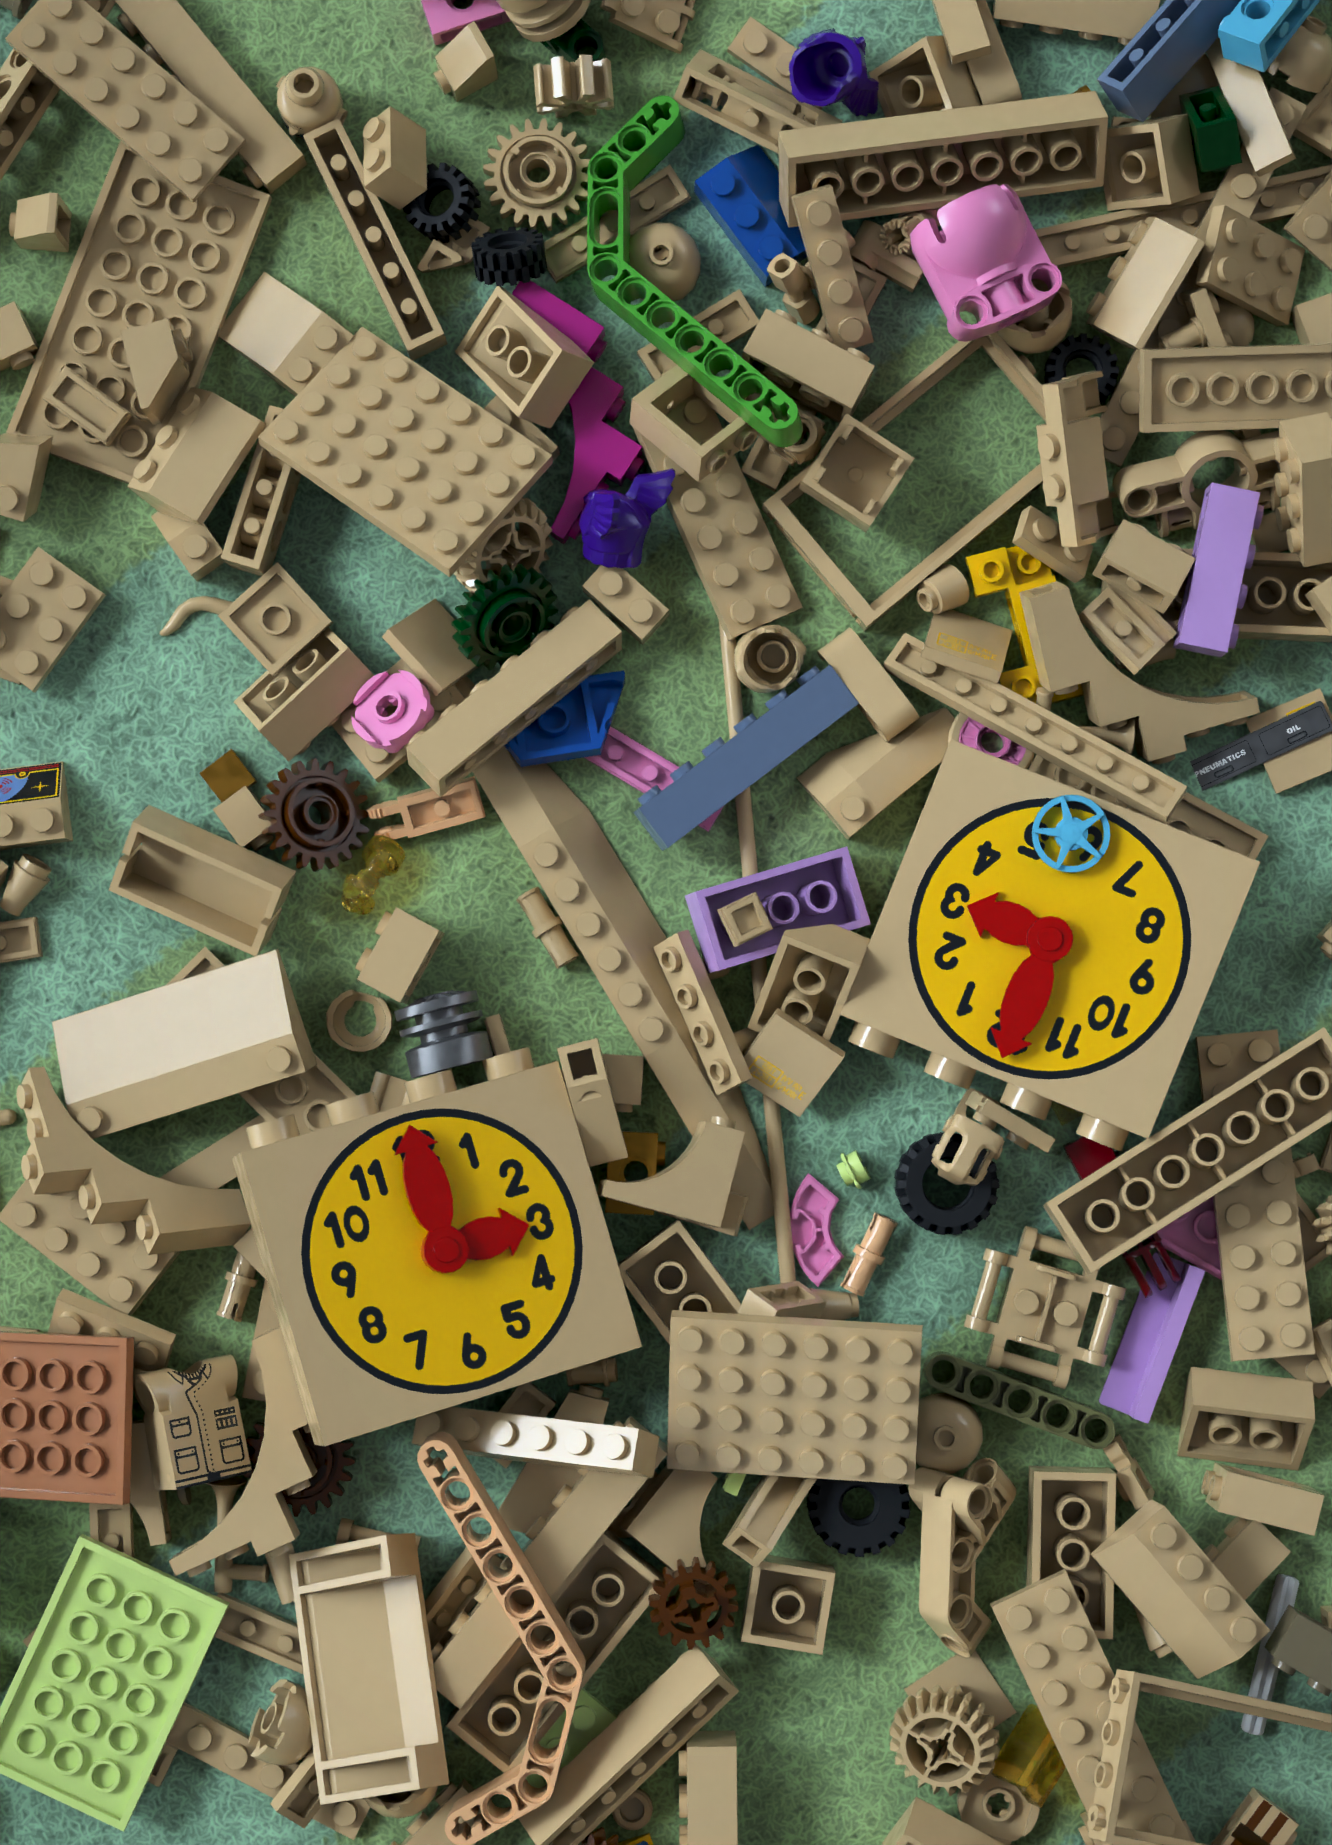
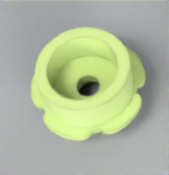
(852, 1169)

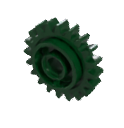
(504, 615)

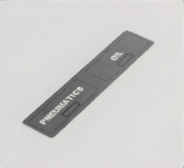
(1262, 745)

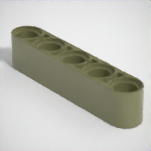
(1036, 1408)

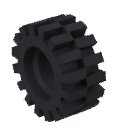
(458, 213)
(509, 256)
(1088, 349)

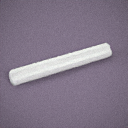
(1265, 1672)

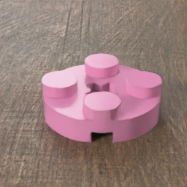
(410, 716)

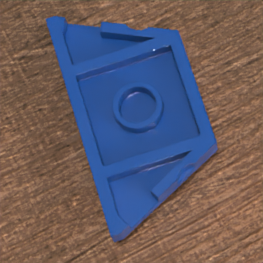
(573, 725)

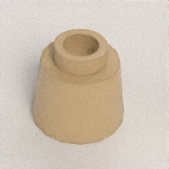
(943, 590)

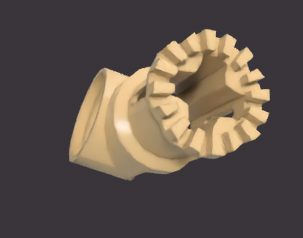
(898, 231)

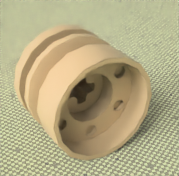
(544, 18)

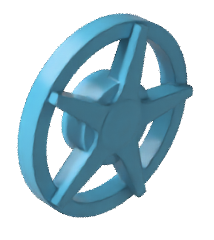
(1071, 833)

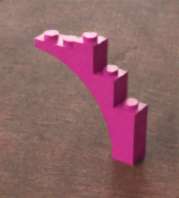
(599, 448)

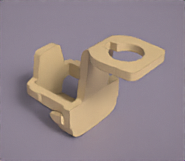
(974, 1139)

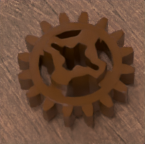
(679, 1610)

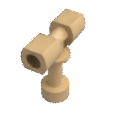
(797, 284)

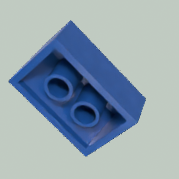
(746, 205)

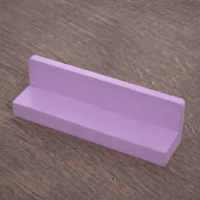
(1150, 1342)

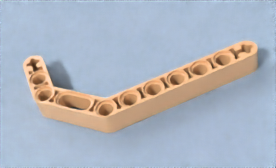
(524, 1619)

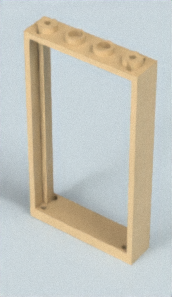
(1021, 374)
(1117, 1738)

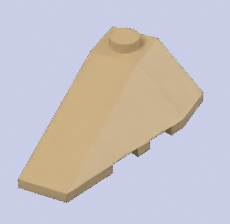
(871, 774)

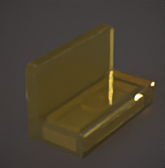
(1030, 1758)

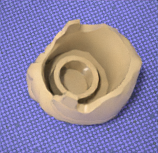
(769, 658)

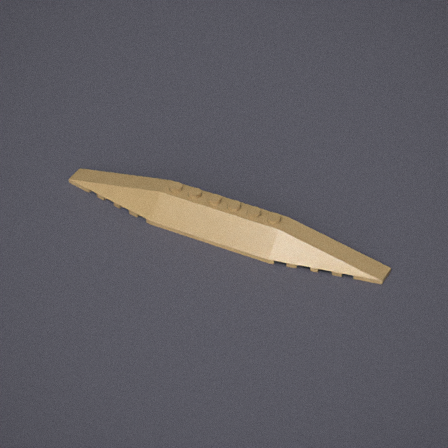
(617, 942)

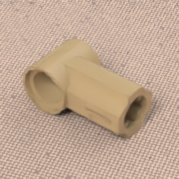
(870, 252)

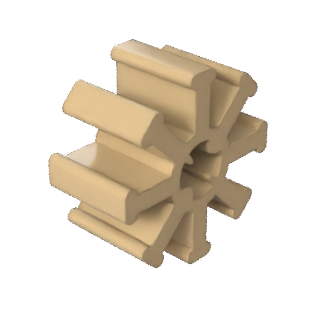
(573, 86)

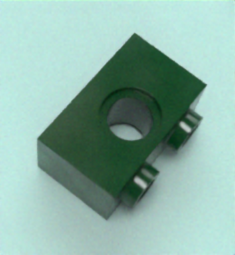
(1212, 129)

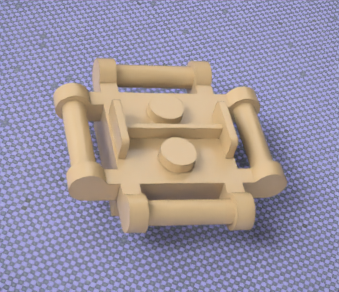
(1042, 1309)

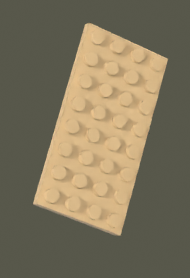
(139, 262)

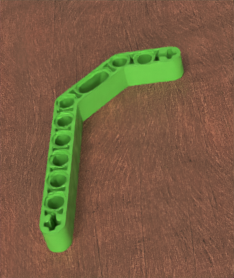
(659, 130)

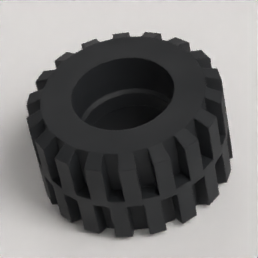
(933, 1217)

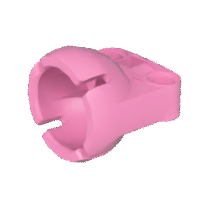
(984, 261)

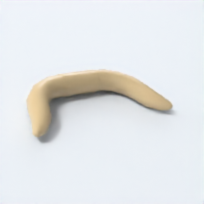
(193, 605)

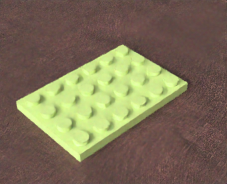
(104, 1681)

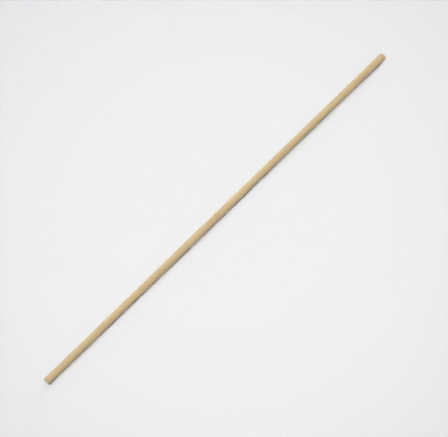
(759, 974)

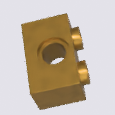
(642, 1148)

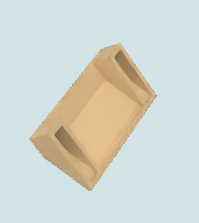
(181, 1045)
(368, 1668)

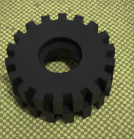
(858, 1535)

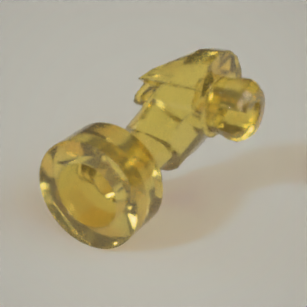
(381, 858)

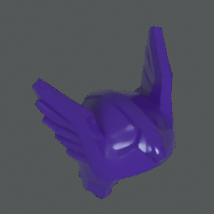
(833, 70)
(617, 523)

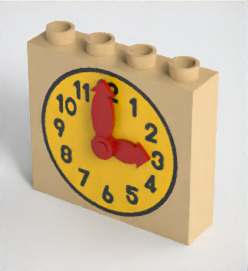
(1043, 973)
(434, 1246)

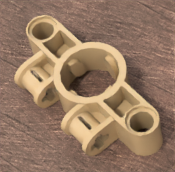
(1166, 484)

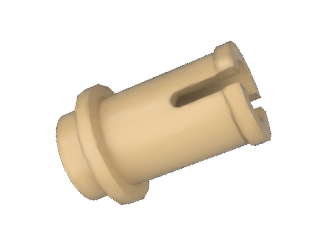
(597, 1372)

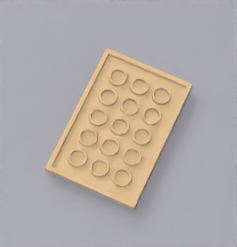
(405, 451)
(793, 1397)

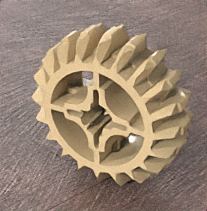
(509, 546)
(959, 1761)

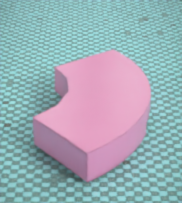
(811, 1229)

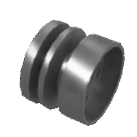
(443, 1033)

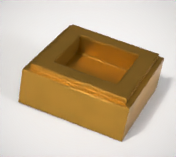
(227, 775)

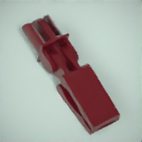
(1087, 1158)

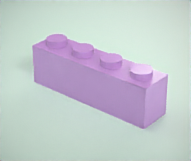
(1216, 576)

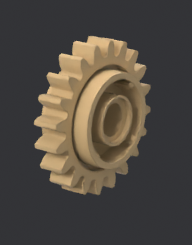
(533, 150)

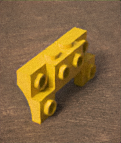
(1014, 572)

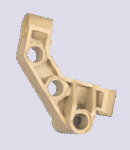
(955, 1528)

